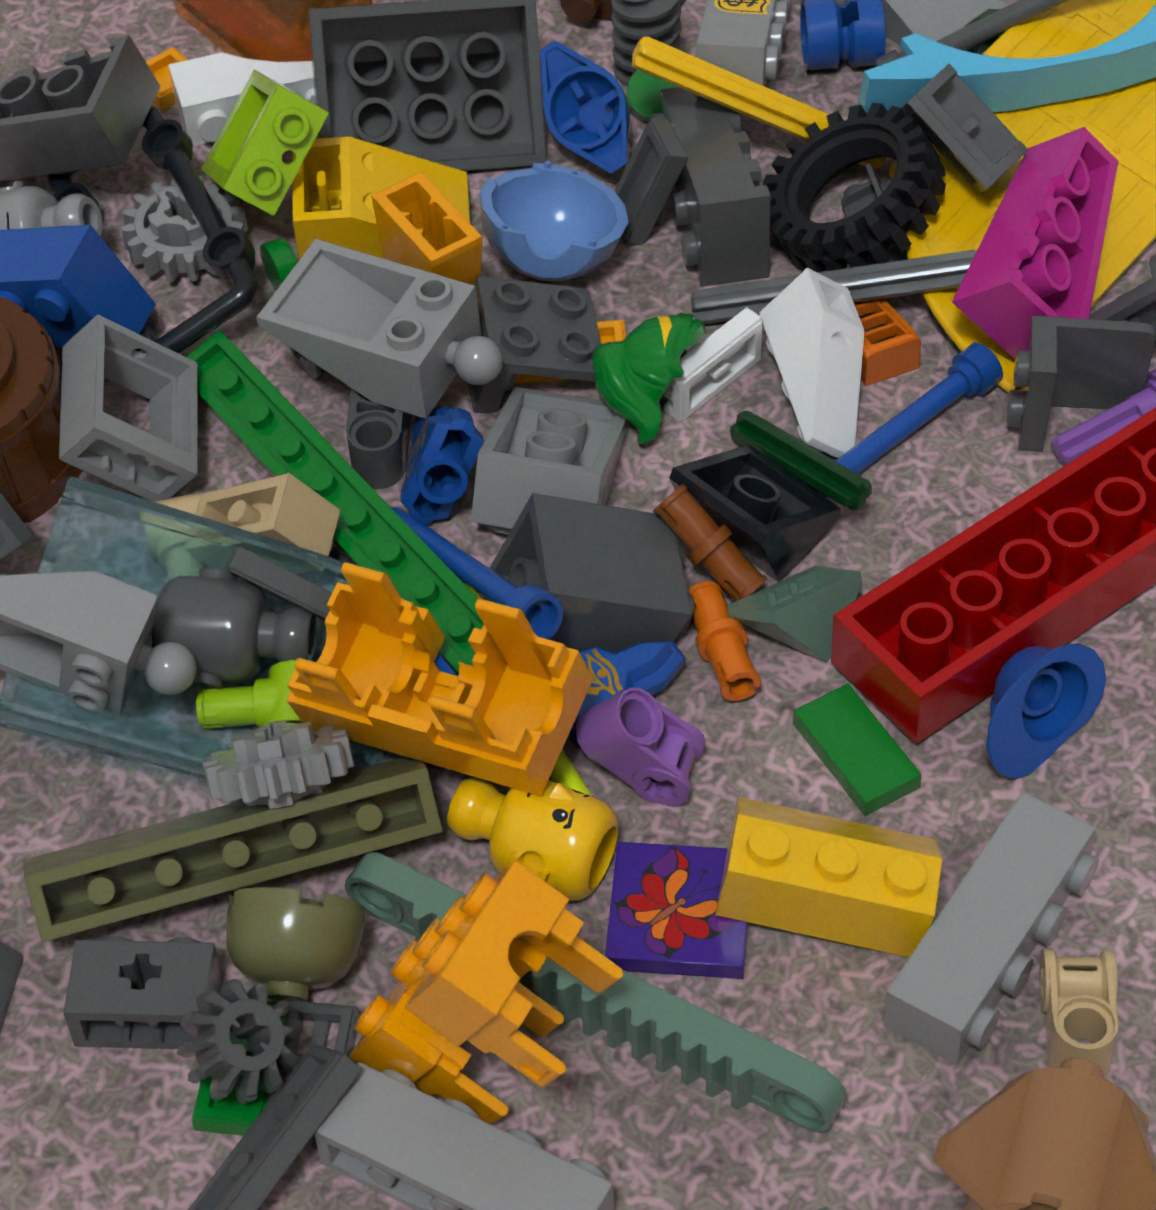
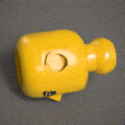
(557, 835)

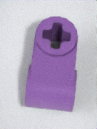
(641, 742)

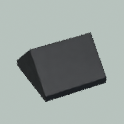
(764, 505)

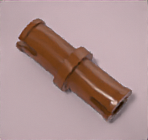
(709, 544)

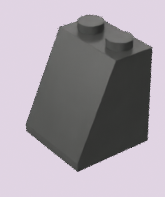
(607, 568)

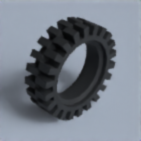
(877, 225)

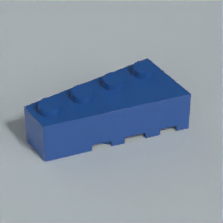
(68, 279)

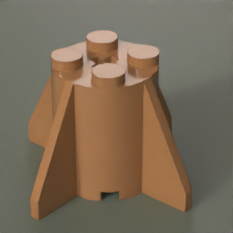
(1053, 1145)

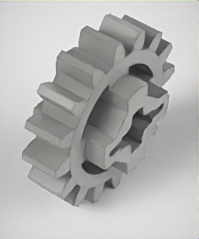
(167, 234)
(278, 764)

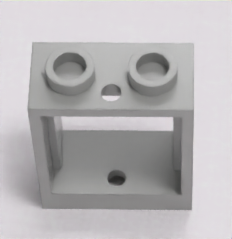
(109, 448)

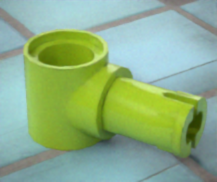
(249, 704)

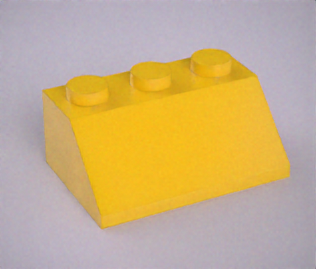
(829, 877)

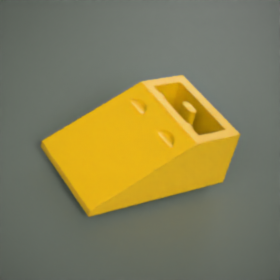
(336, 189)

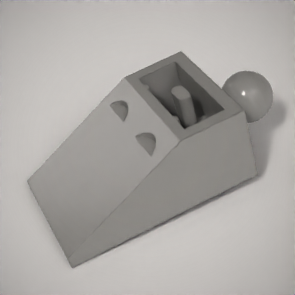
(382, 326)
(87, 638)

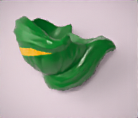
(640, 367)

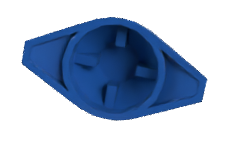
(585, 107)

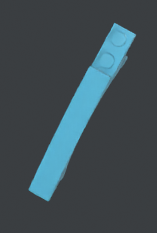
(1017, 82)

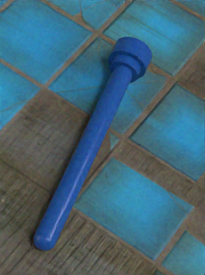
(971, 373)
(539, 606)

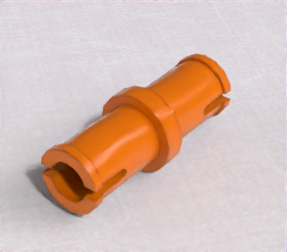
(723, 642)

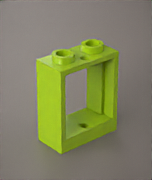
(256, 135)

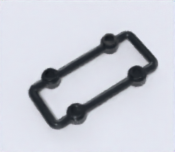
(225, 250)

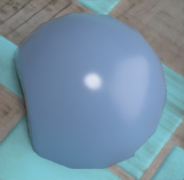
(551, 221)

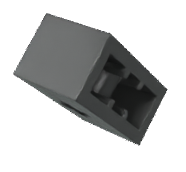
(137, 990)

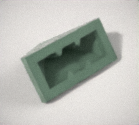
(800, 608)

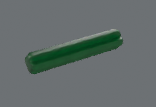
(802, 460)

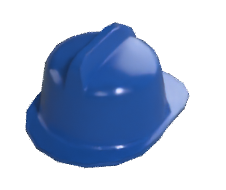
(1040, 703)

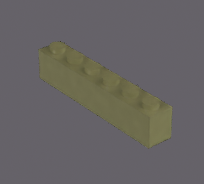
(228, 848)

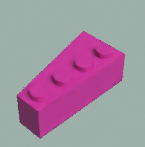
(1042, 240)

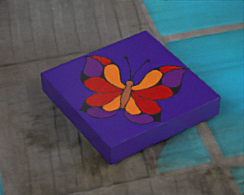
(666, 913)

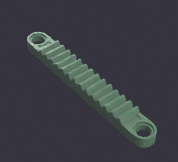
(630, 1012)

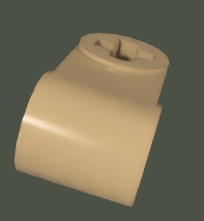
(1079, 1004)

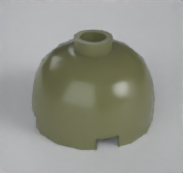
(292, 939)

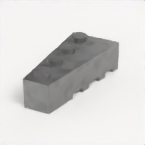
(75, 113)

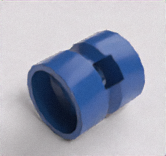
(841, 33)

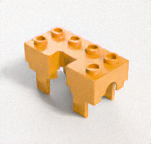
(382, 686)
(466, 987)

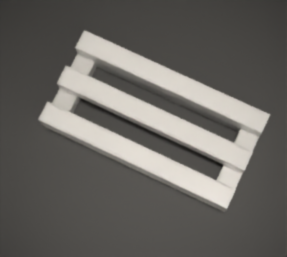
(715, 364)

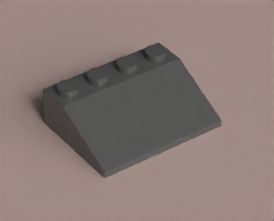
(433, 79)

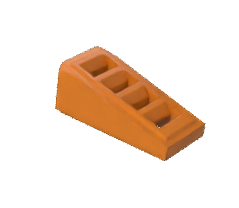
(890, 357)

